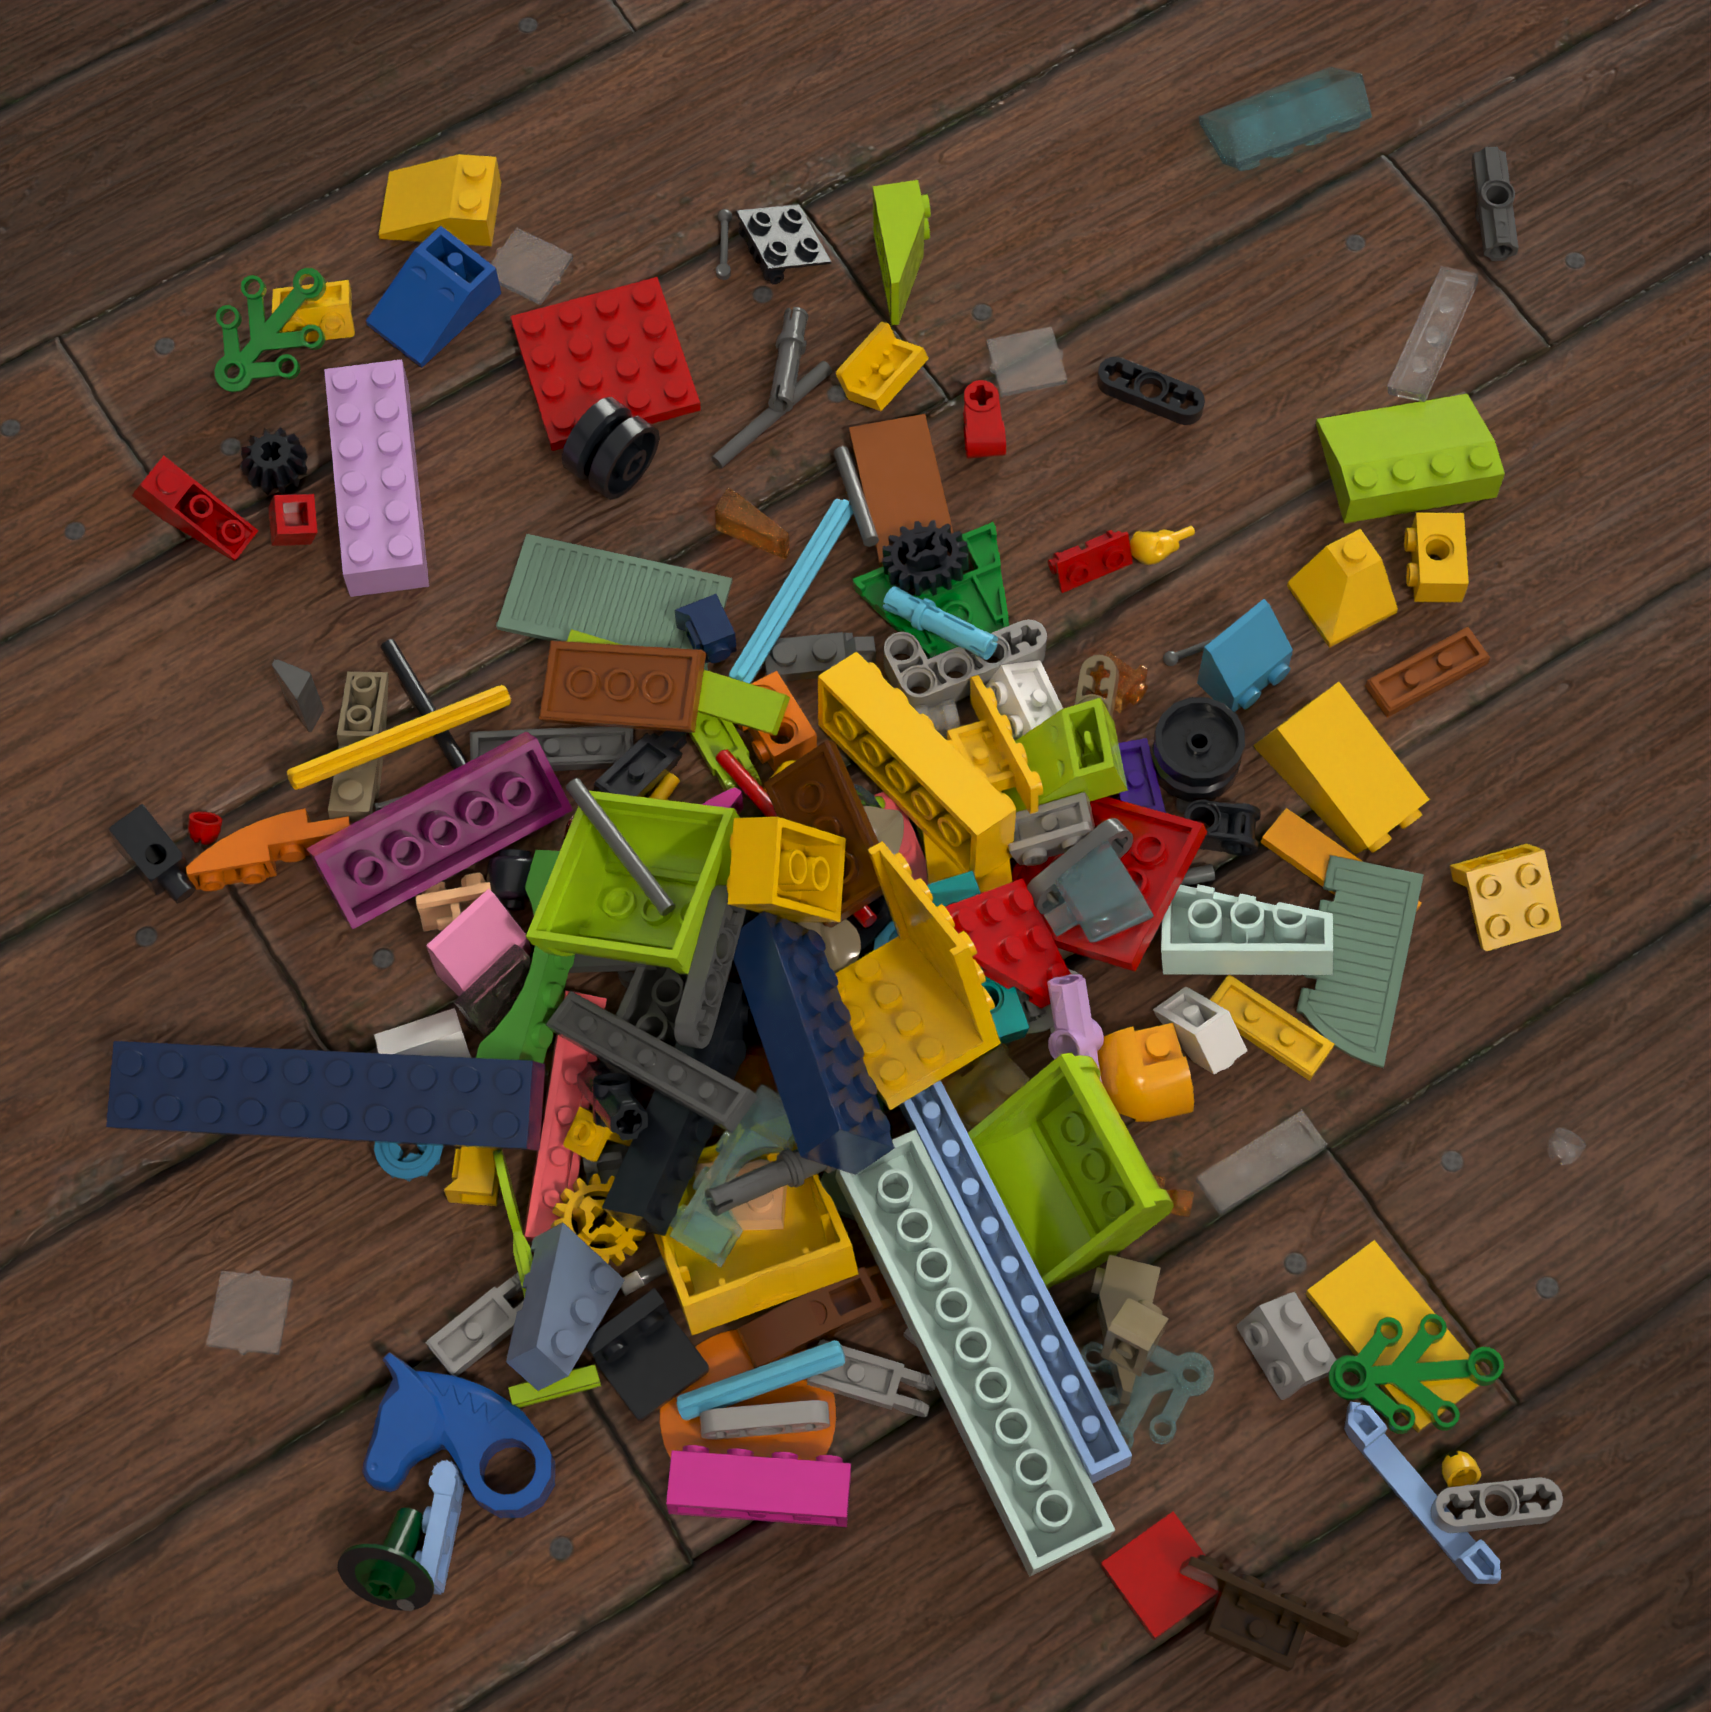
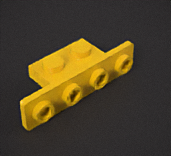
(993, 749)

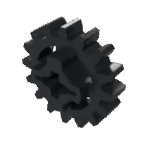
(925, 558)

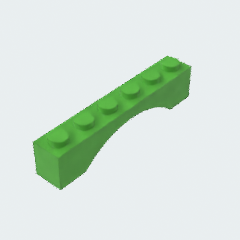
(524, 1028)

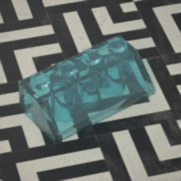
(1287, 117)

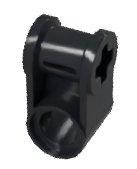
(1226, 826)

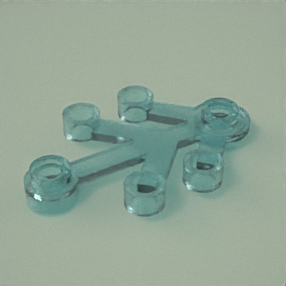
(1147, 1386)

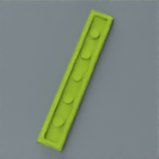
(728, 697)

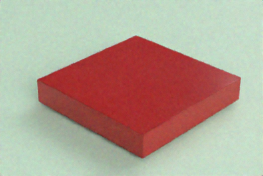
(1150, 1577)

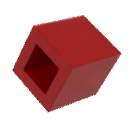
(292, 520)

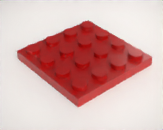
(602, 348)
(1156, 862)

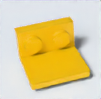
(1509, 895)

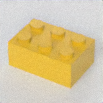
(786, 869)

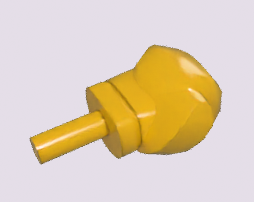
(1154, 547)

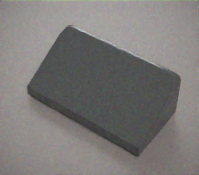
(299, 692)

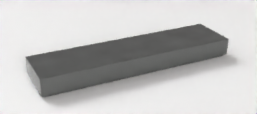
(565, 747)

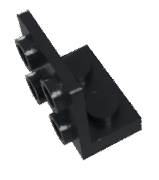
(646, 1355)

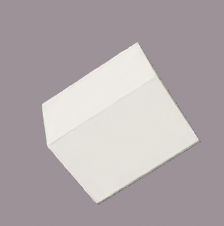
(429, 1036)

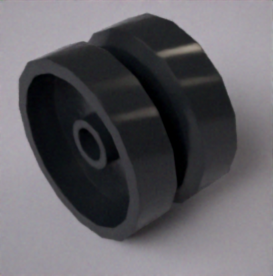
(610, 448)
(1197, 749)

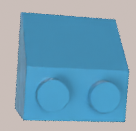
(1245, 659)

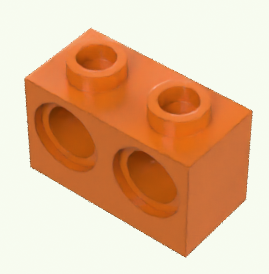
(793, 726)

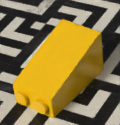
(1344, 770)

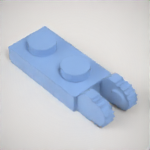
(441, 1522)

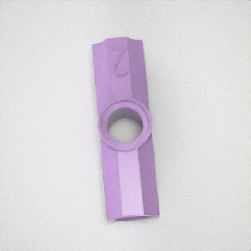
(1072, 1019)

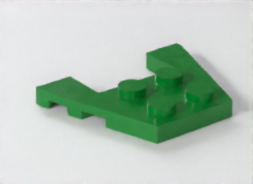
(975, 599)

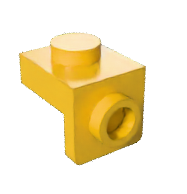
(588, 1138)

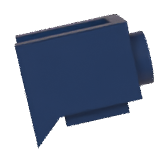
(707, 628)

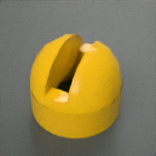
(1452, 1466)

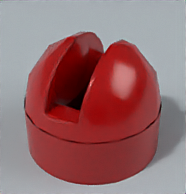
(204, 827)

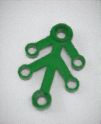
(266, 334)
(1408, 1374)

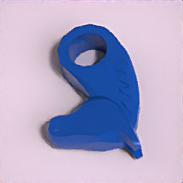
(471, 1422)

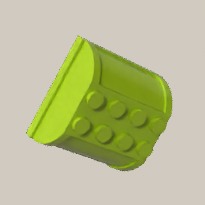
(601, 910)
(1069, 1170)

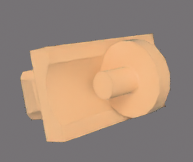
(442, 906)

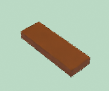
(1427, 672)

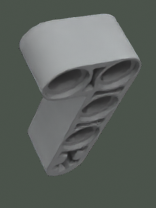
(1016, 644)

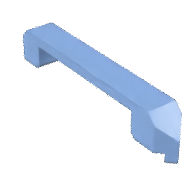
(1368, 1434)

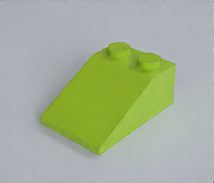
(899, 237)

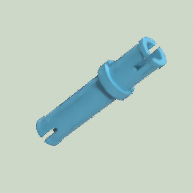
(925, 615)

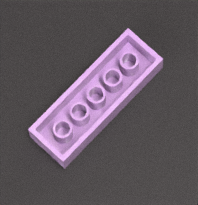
(376, 478)

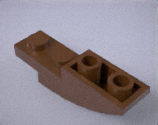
(816, 1316)

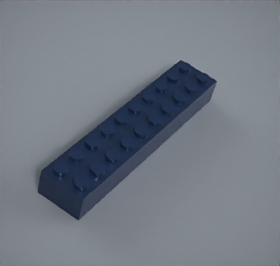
(326, 1095)

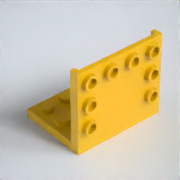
(918, 996)

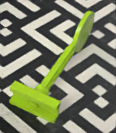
(580, 1378)

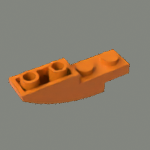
(252, 851)

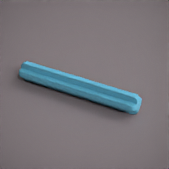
(761, 1380)

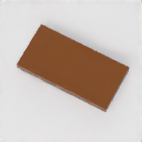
(899, 476)
(622, 686)

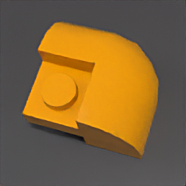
(1146, 1073)

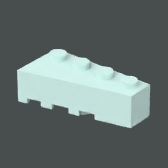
(1243, 936)

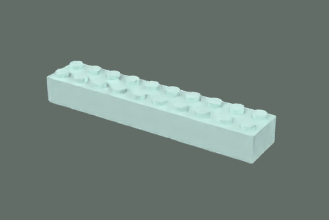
(975, 1356)

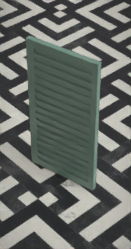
(602, 595)

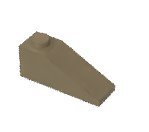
(1115, 1285)

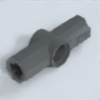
(1496, 219)

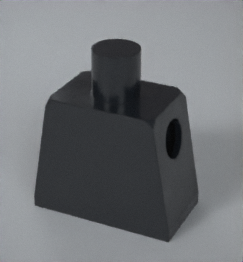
(147, 844)

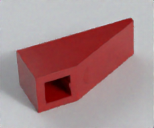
(194, 509)

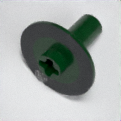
(387, 1571)

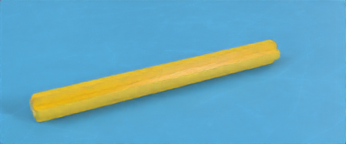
(398, 737)

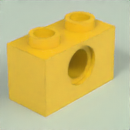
(1442, 536)

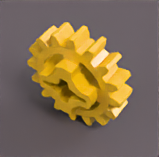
(586, 1210)

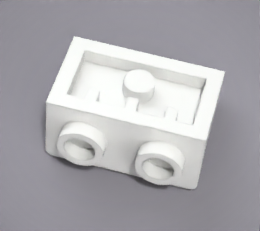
(1024, 695)

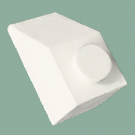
(1202, 1029)

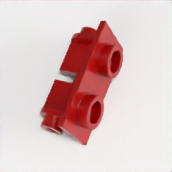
(1099, 558)

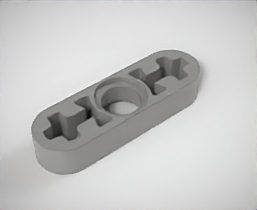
(764, 1419)
(1463, 1496)

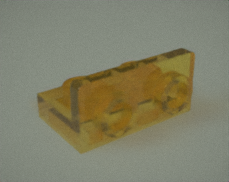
(985, 1086)

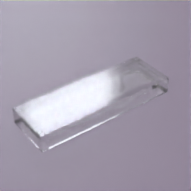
(1261, 1162)

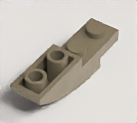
(360, 717)

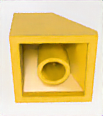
(1344, 588)

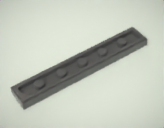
(652, 1061)

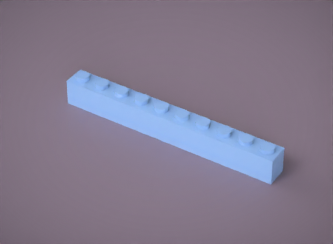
(1018, 1283)

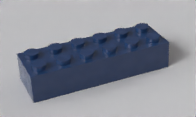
(811, 1045)

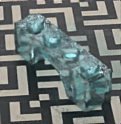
(760, 1132)

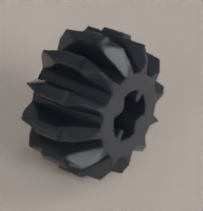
(274, 461)

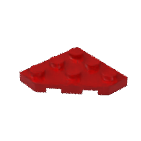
(1011, 939)

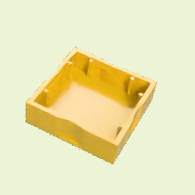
(763, 1264)

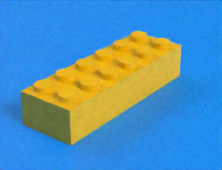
(916, 765)

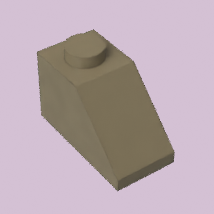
(1134, 1335)

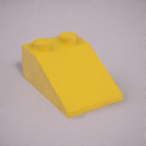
(446, 192)

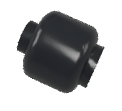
(509, 876)

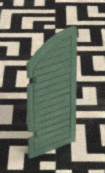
(1370, 948)

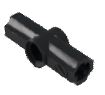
(612, 1100)

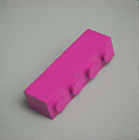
(759, 1487)

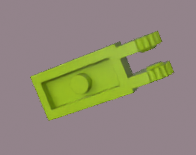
(716, 735)

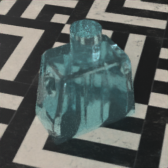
(1098, 897)

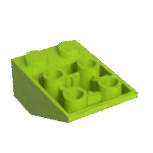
(1074, 755)

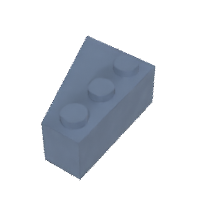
(561, 1306)

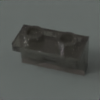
(494, 992)

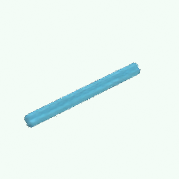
(792, 591)

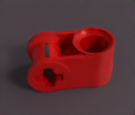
(983, 424)

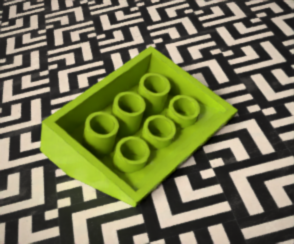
(1410, 458)

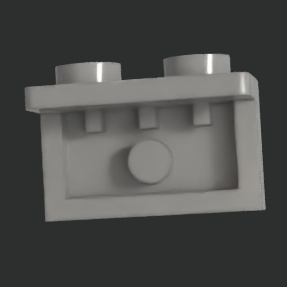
(1051, 829)
(1286, 1344)

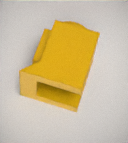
(474, 1177)

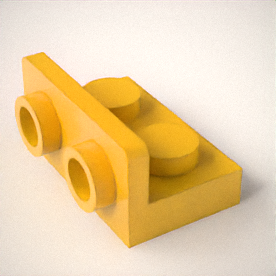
(329, 313)

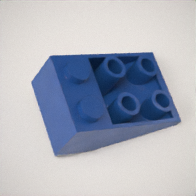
(434, 297)

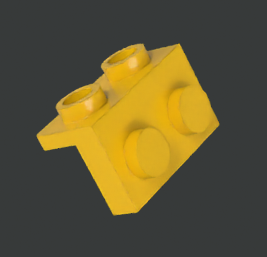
(879, 368)

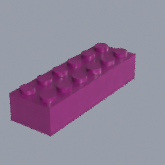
(440, 829)

